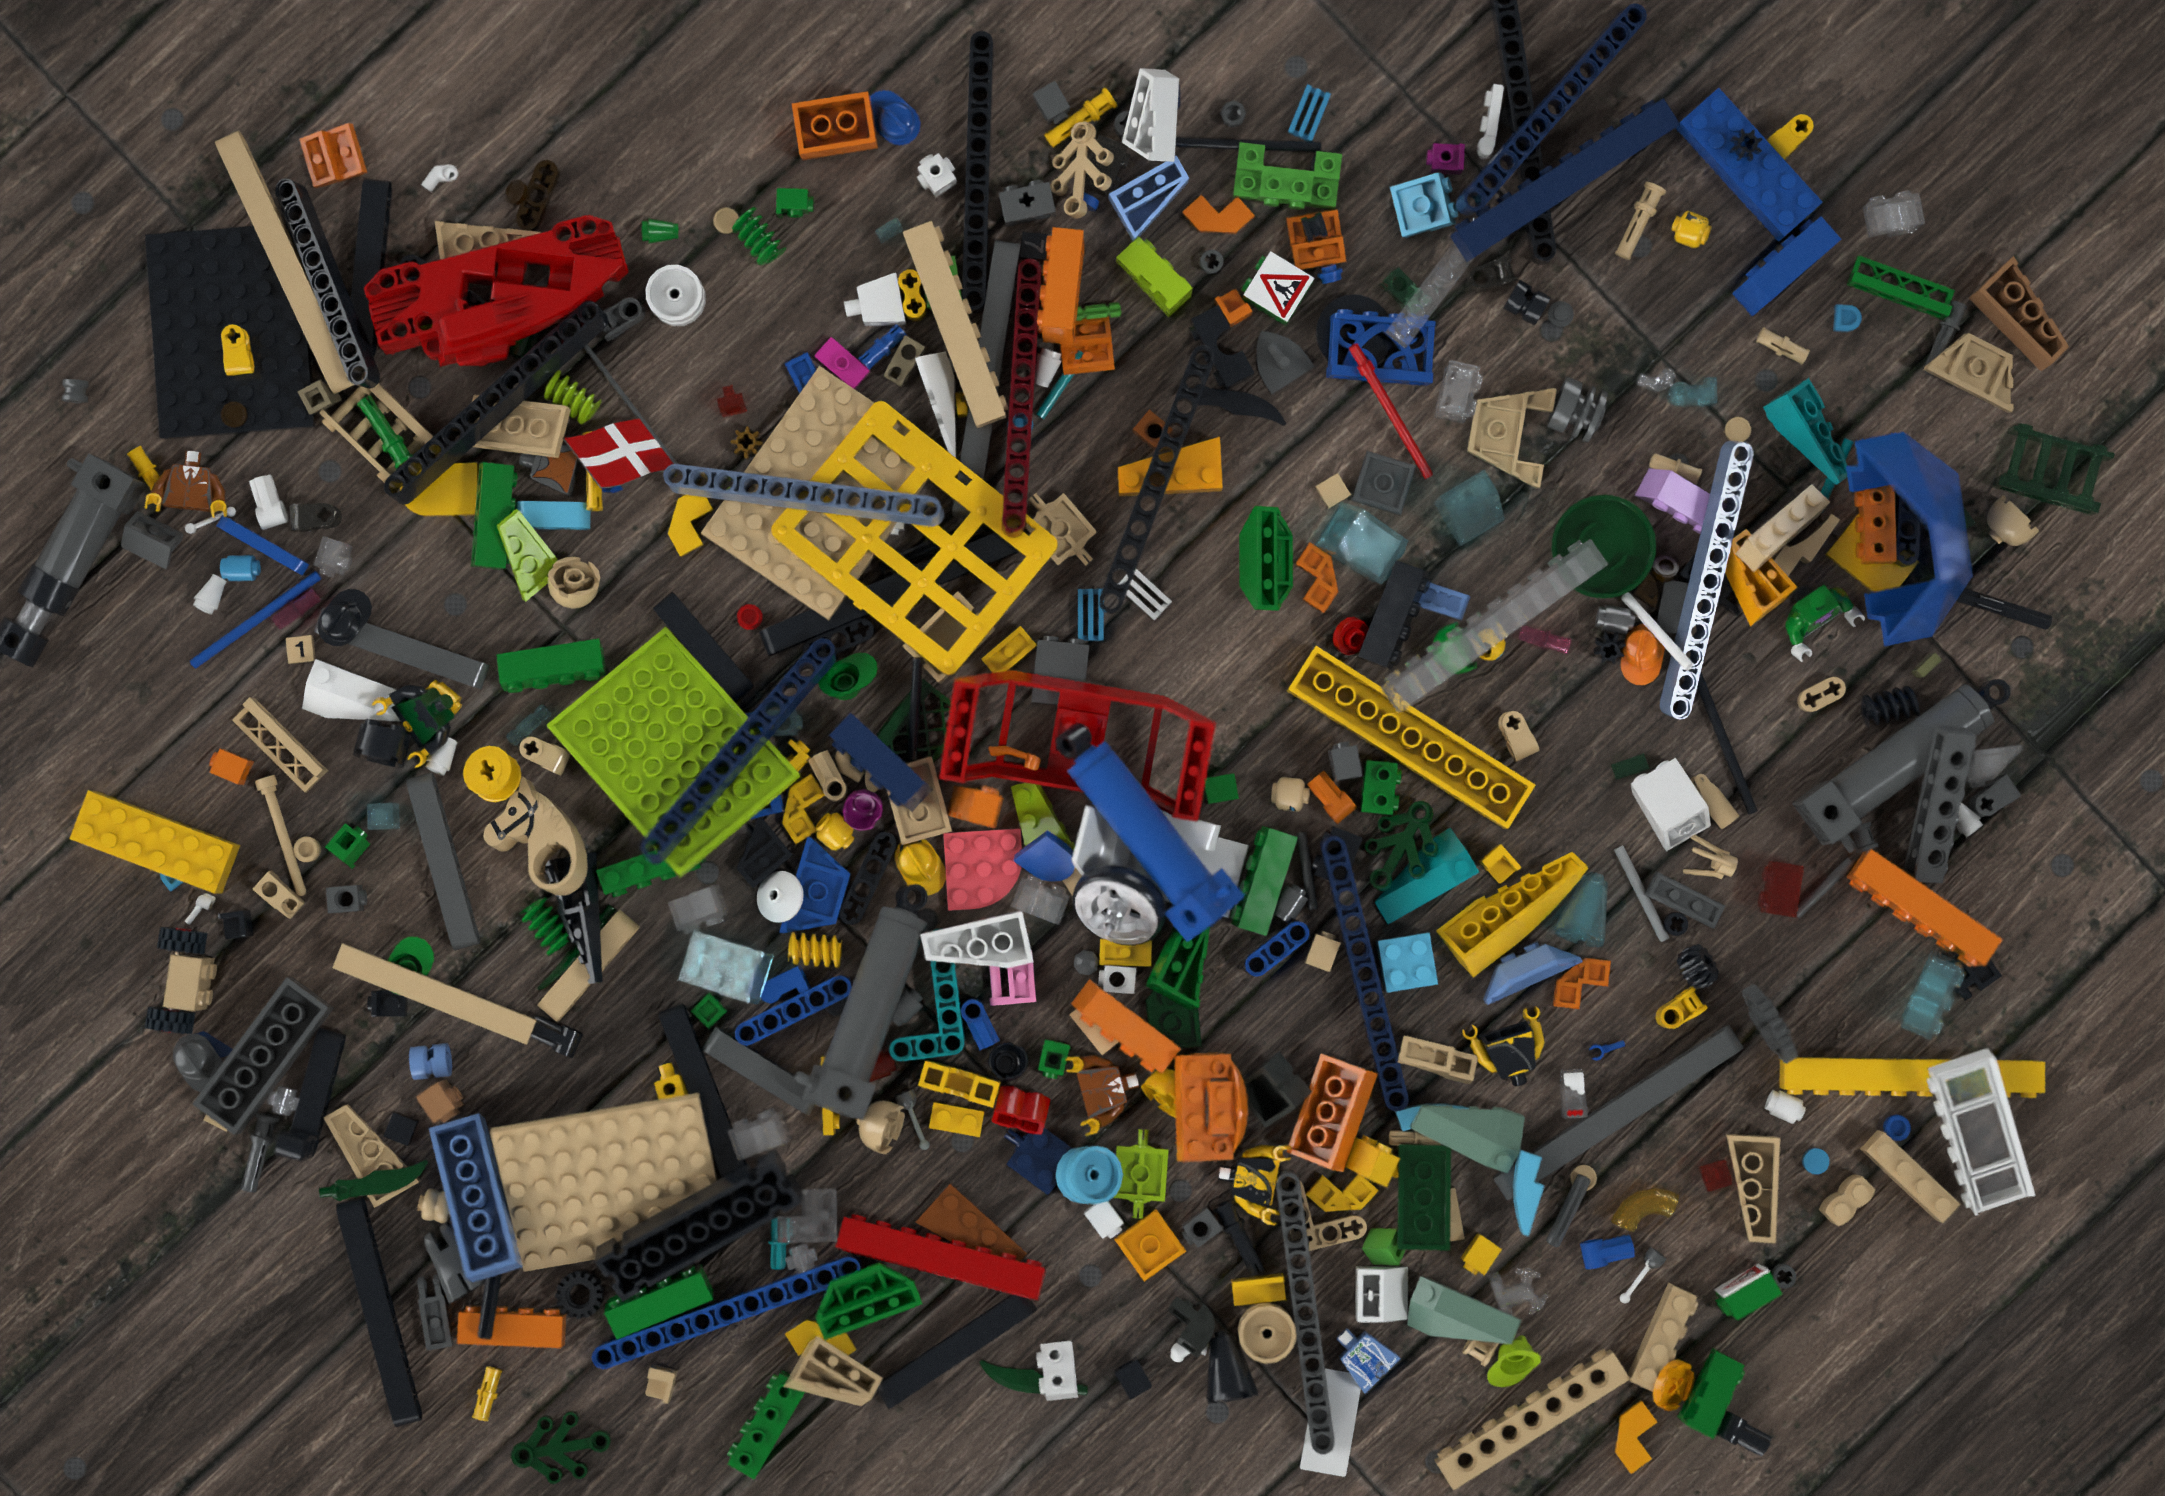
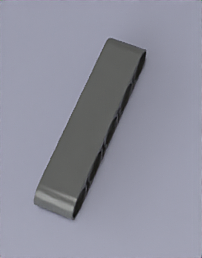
(757, 1069)

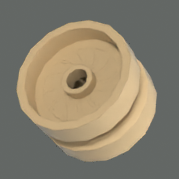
(1261, 1317)

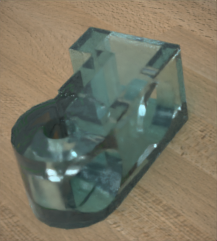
(1683, 395)

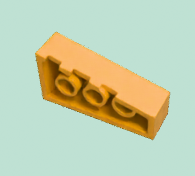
(1195, 471)

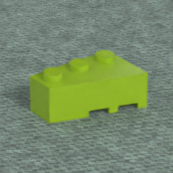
(1154, 275)

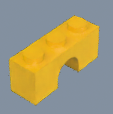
(959, 1083)

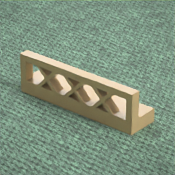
(282, 736)

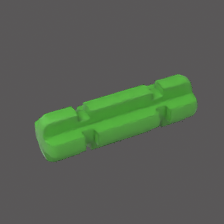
(1099, 311)

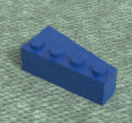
(1787, 265)

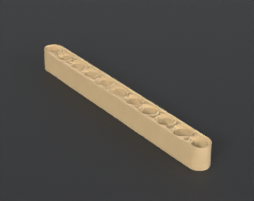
(282, 255)

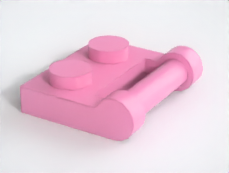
(1021, 985)

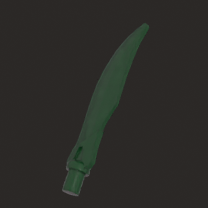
(572, 955)
(375, 1183)
(1020, 1379)

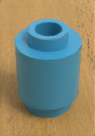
(240, 568)

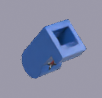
(783, 983)

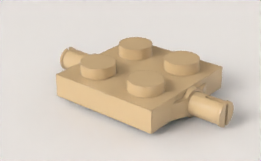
(1066, 525)

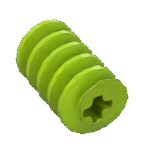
(568, 396)

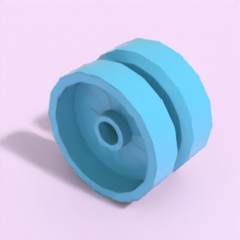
(1089, 1175)

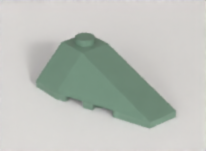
(1480, 1134)
(1452, 1314)

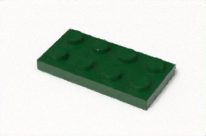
(1424, 1197)

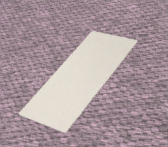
(1343, 1401)

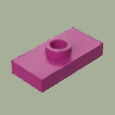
(842, 363)

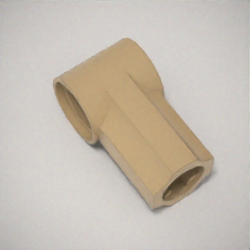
(828, 774)

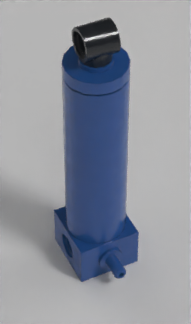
(1148, 834)

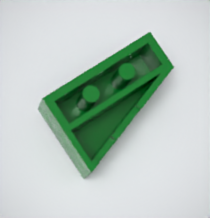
(1180, 969)
(1711, 1393)

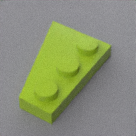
(526, 553)
(1036, 814)

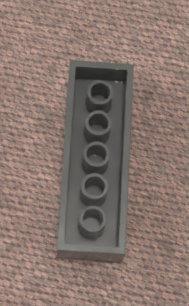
(263, 1055)

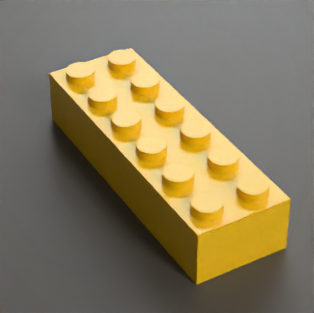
(154, 842)

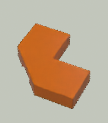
(1208, 220)
(1320, 566)
(1569, 985)

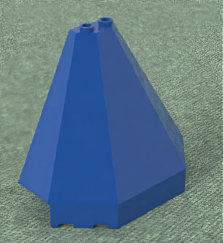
(1935, 493)

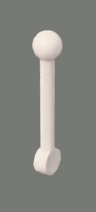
(191, 528)

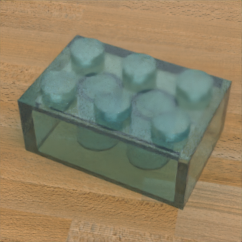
(726, 967)
(1932, 995)

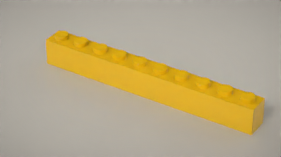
(1894, 1075)

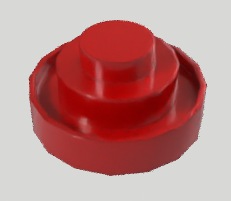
(1350, 635)

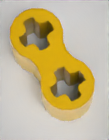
(912, 295)

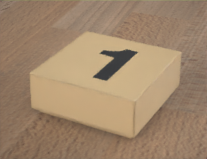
(300, 649)

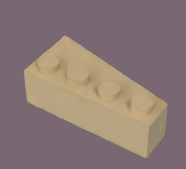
(1756, 1176)

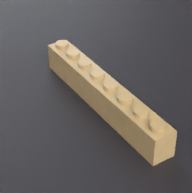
(954, 324)

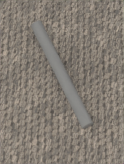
(1640, 891)

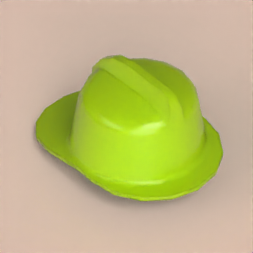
(1513, 1363)

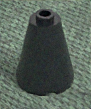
(1228, 1371)

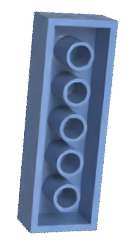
(475, 1197)

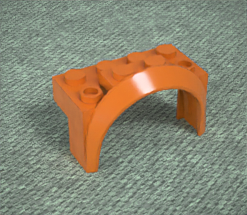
(1226, 1107)

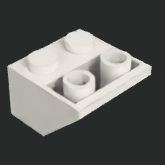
(1381, 1293)

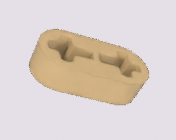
(1824, 699)

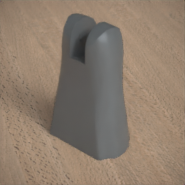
(449, 1264)

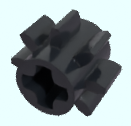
(1743, 152)
(1612, 653)

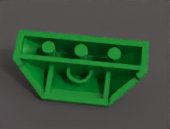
(1266, 558)
(864, 1299)

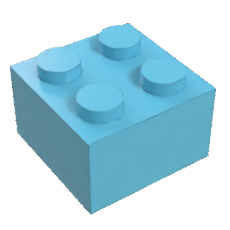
(1406, 962)

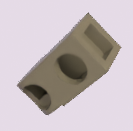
(904, 361)

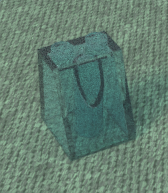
(1471, 508)
(1362, 542)

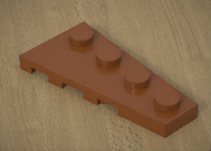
(960, 1220)

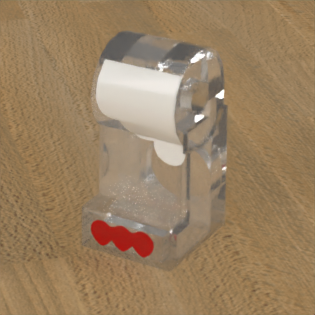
(1572, 1094)

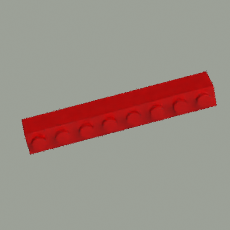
(941, 1258)

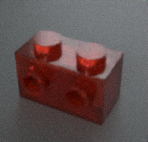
(1781, 889)

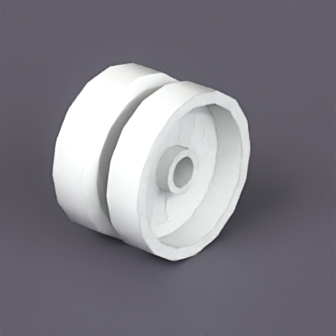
(682, 309)

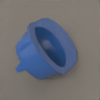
(894, 118)

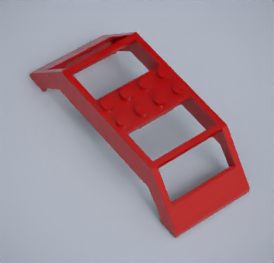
(1076, 704)

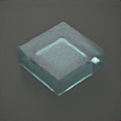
(889, 230)

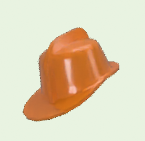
(1642, 656)

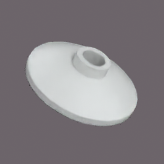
(788, 899)

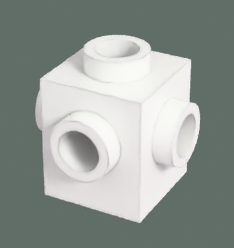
(937, 183)

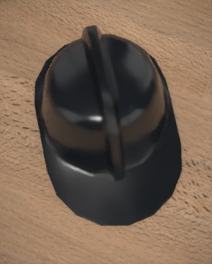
(344, 617)

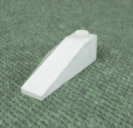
(940, 386)
(344, 694)
(987, 942)

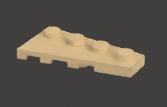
(463, 238)

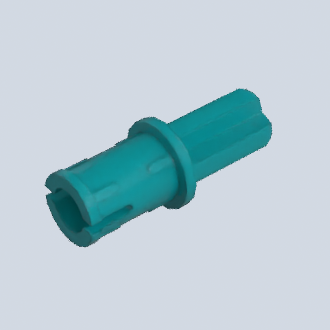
(778, 1250)

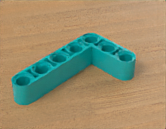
(945, 1030)

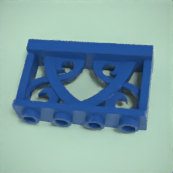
(1408, 372)

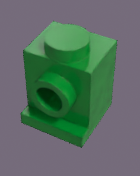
(793, 202)
(348, 844)
(1053, 1047)

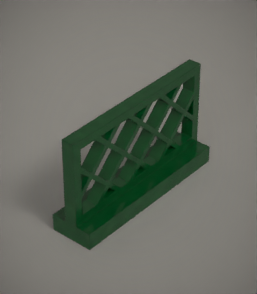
(901, 716)

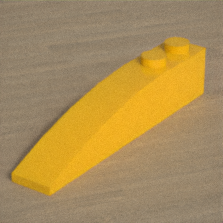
(1501, 921)

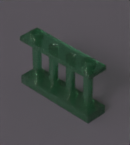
(2035, 488)

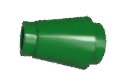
(658, 231)

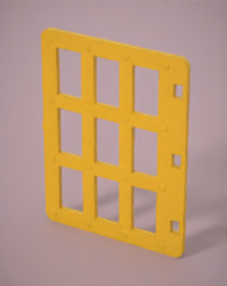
(977, 497)

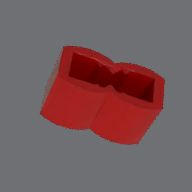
(1021, 1110)

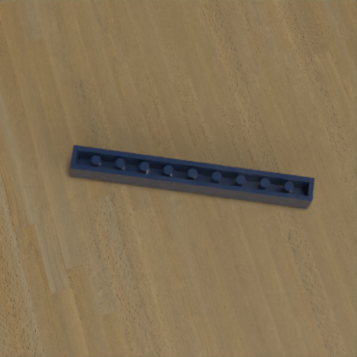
(1564, 180)

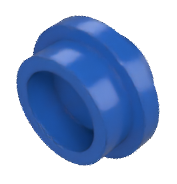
(1330, 274)

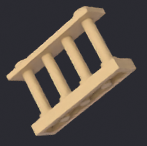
(385, 404)

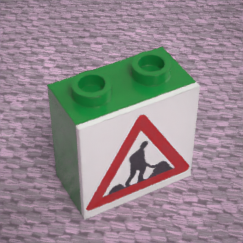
(1277, 287)
(1747, 1292)

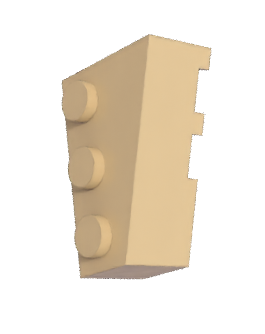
(832, 1374)

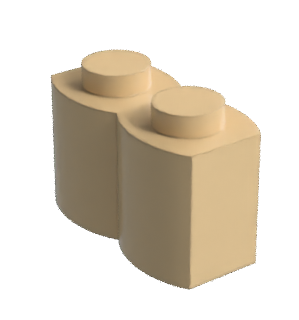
(1851, 1194)

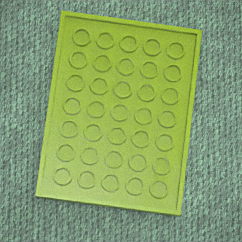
(653, 733)

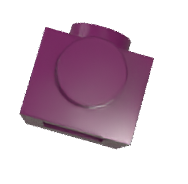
(1452, 166)

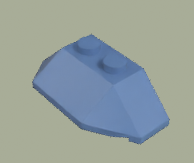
(1527, 969)

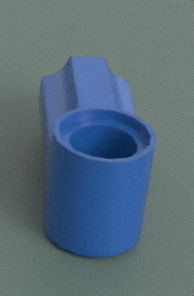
(980, 1026)
(1600, 1252)

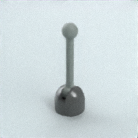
(908, 1099)

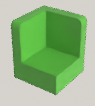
(1382, 1247)

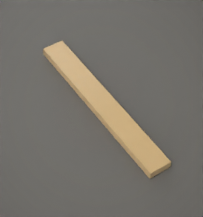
(434, 993)

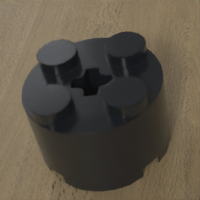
(382, 744)

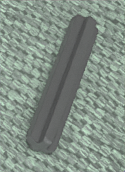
(1568, 1210)

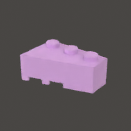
(1676, 496)

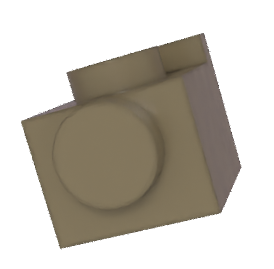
(318, 397)

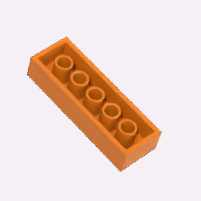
(1923, 908)

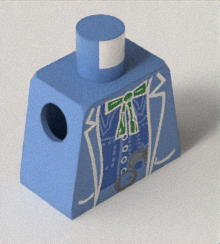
(1365, 1358)

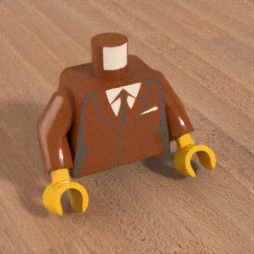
(188, 488)
(1101, 1089)

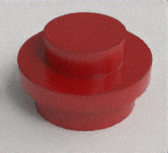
(749, 617)

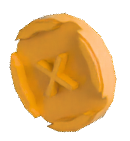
(1673, 1385)

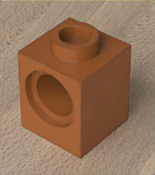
(1149, 420)

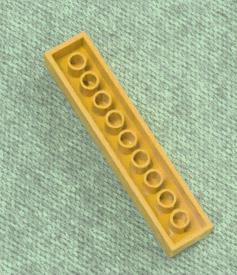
(1411, 738)

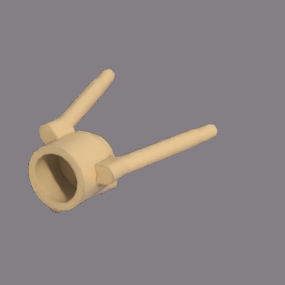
(1722, 861)

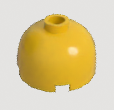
(1162, 1089)

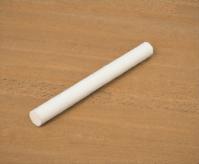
(1657, 631)

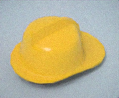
(921, 865)

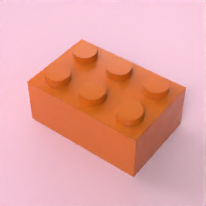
(834, 125)

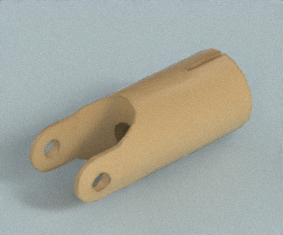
(1719, 807)

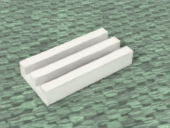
(1160, 608)

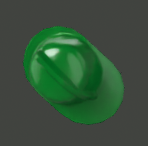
(849, 676)
(413, 954)

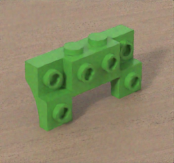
(1286, 185)

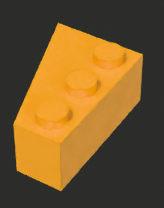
(1758, 590)

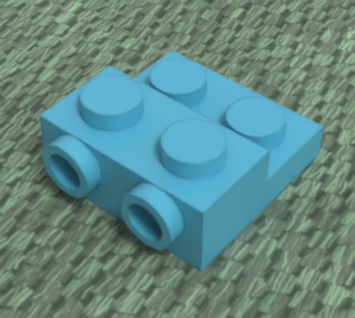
(1424, 204)

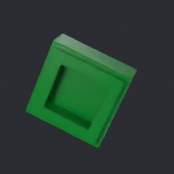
(709, 1010)

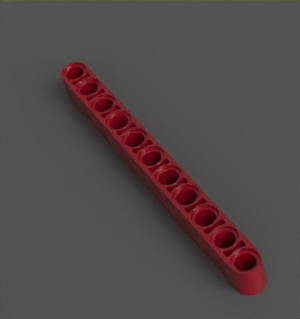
(1021, 385)

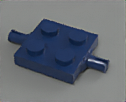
(1037, 1157)

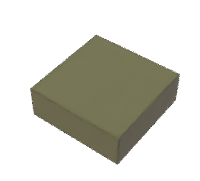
(1926, 665)

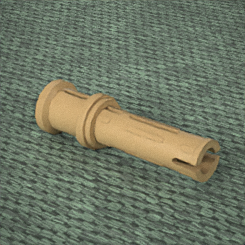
(1644, 210)

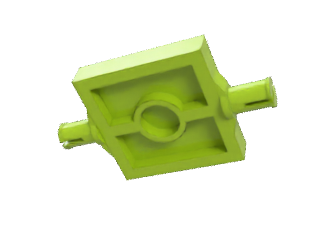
(1143, 1173)

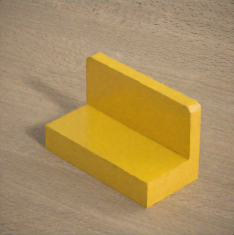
(1258, 1289)

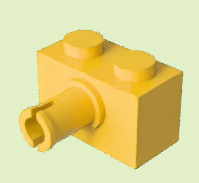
(1372, 1160)

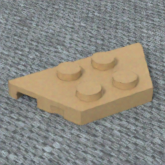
(1977, 370)

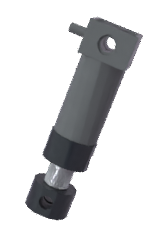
(69, 553)

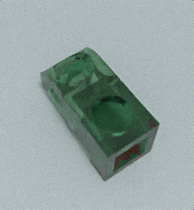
(1398, 286)

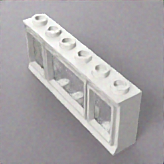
(1980, 1131)

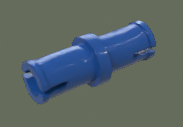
(882, 347)

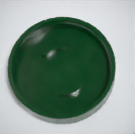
(1620, 535)

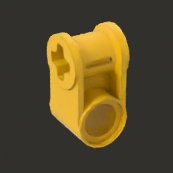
(1787, 138)
(238, 355)
(1685, 1007)

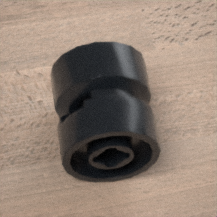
(1527, 302)

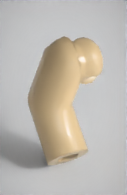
(846, 767)

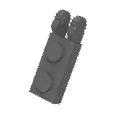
(434, 1315)

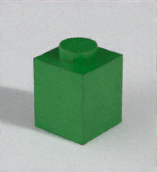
(1220, 789)

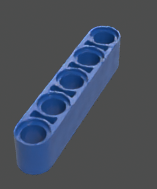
(784, 1018)

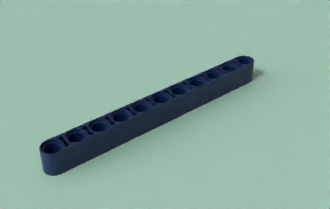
(1560, 101)
(735, 762)
(1370, 984)

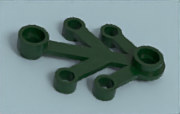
(1404, 842)
(556, 1448)

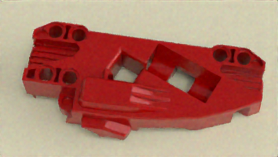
(515, 309)

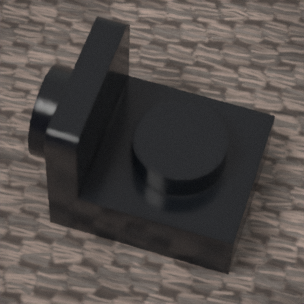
(386, 1004)

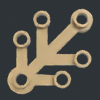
(1083, 137)

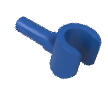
(1607, 1048)

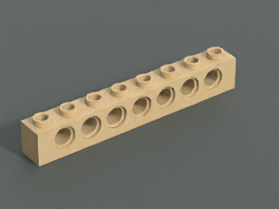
(1613, 1377)

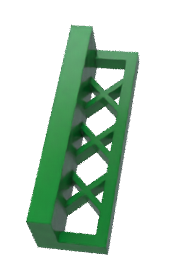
(1899, 294)

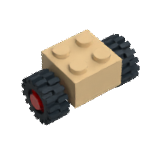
(186, 981)

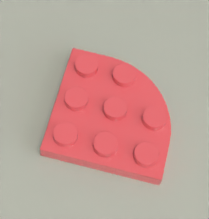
(980, 867)

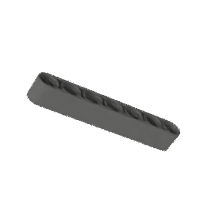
(420, 655)
(443, 861)

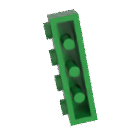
(493, 505)
(551, 665)
(635, 872)
(1263, 880)
(659, 1301)
(766, 1426)

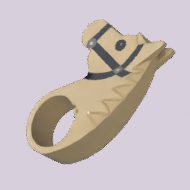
(546, 829)

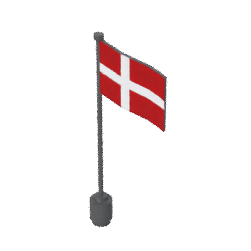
(622, 448)

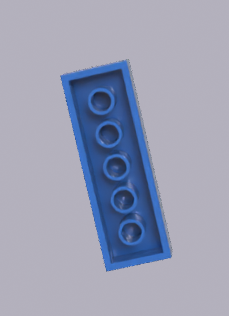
(1764, 184)

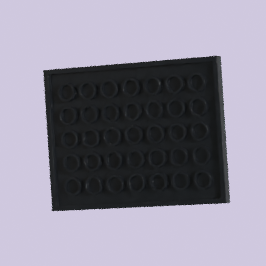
(196, 290)

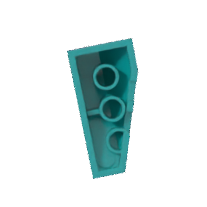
(1802, 423)
(1443, 872)

